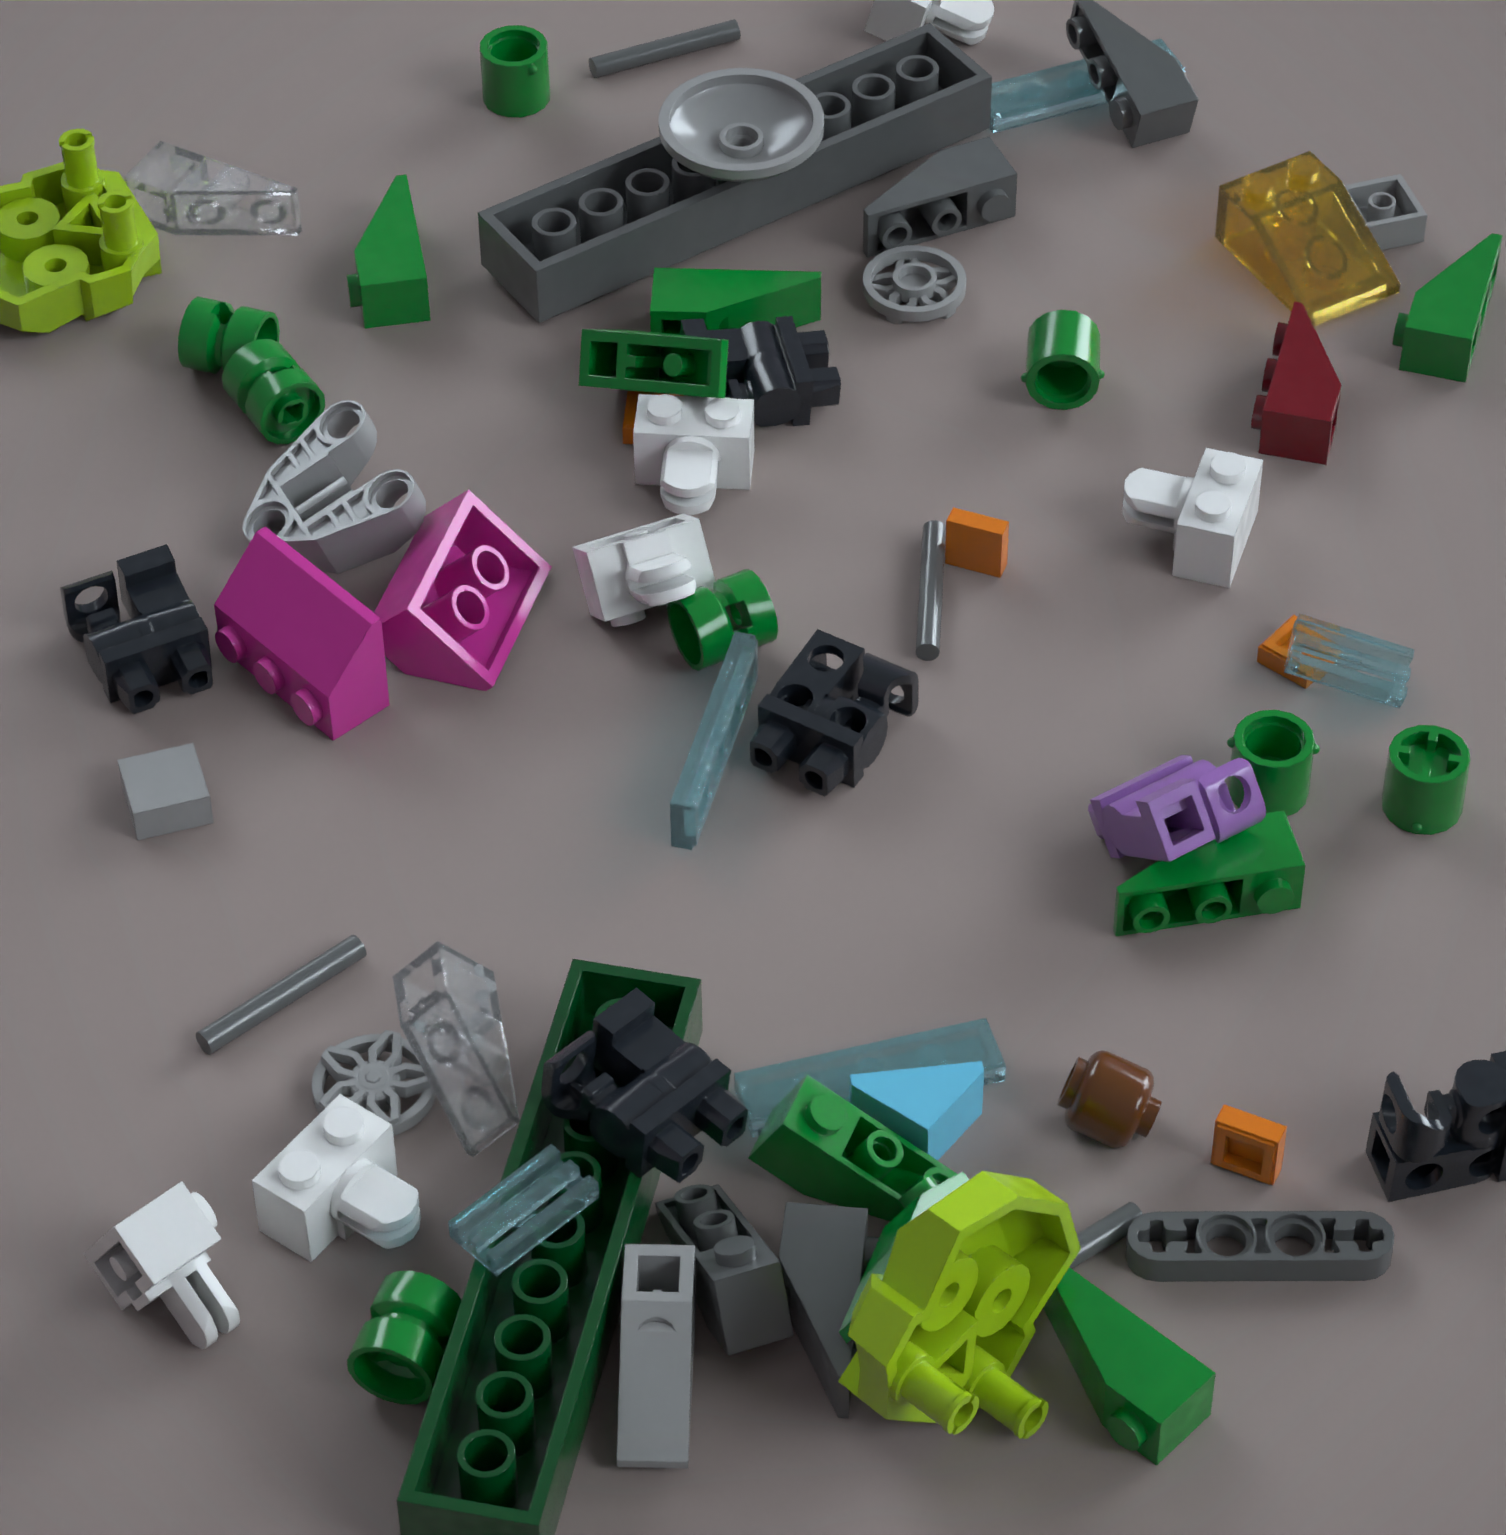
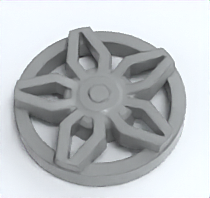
(914, 284)
(375, 1082)

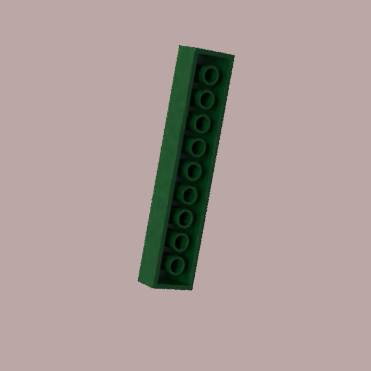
(538, 1334)

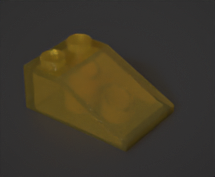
(1304, 238)

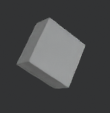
(1390, 211)
(165, 791)

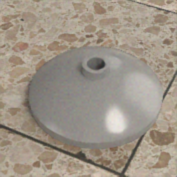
(741, 124)

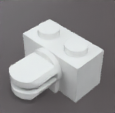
(955, 18)
(693, 448)
(1205, 513)
(643, 568)
(337, 1182)
(165, 1256)

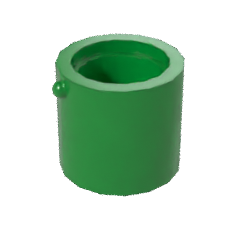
(515, 71)
(1063, 360)
(1281, 757)
(1425, 779)

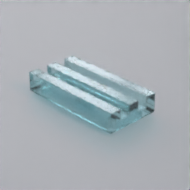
(1350, 653)
(515, 1202)

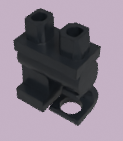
(776, 368)
(153, 648)
(830, 716)
(663, 1095)
(1451, 1146)

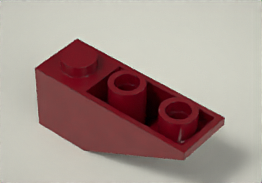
(1302, 395)

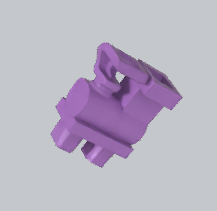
(1176, 809)

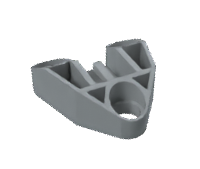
(317, 510)

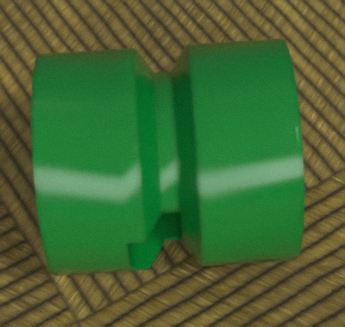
(214, 332)
(272, 390)
(707, 619)
(405, 1338)

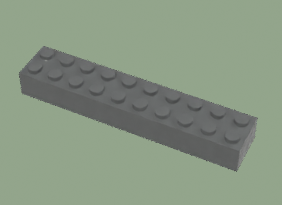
(652, 212)

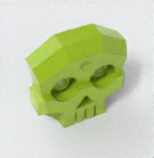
(71, 241)
(962, 1306)

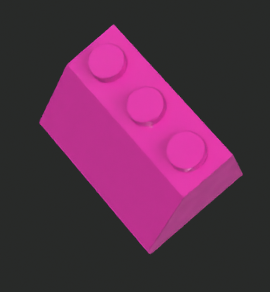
(460, 596)
(302, 637)

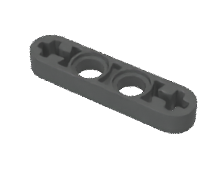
(1260, 1257)

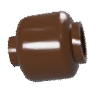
(1109, 1099)

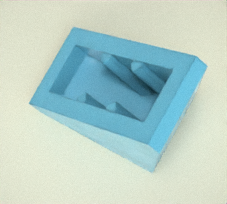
(923, 1103)

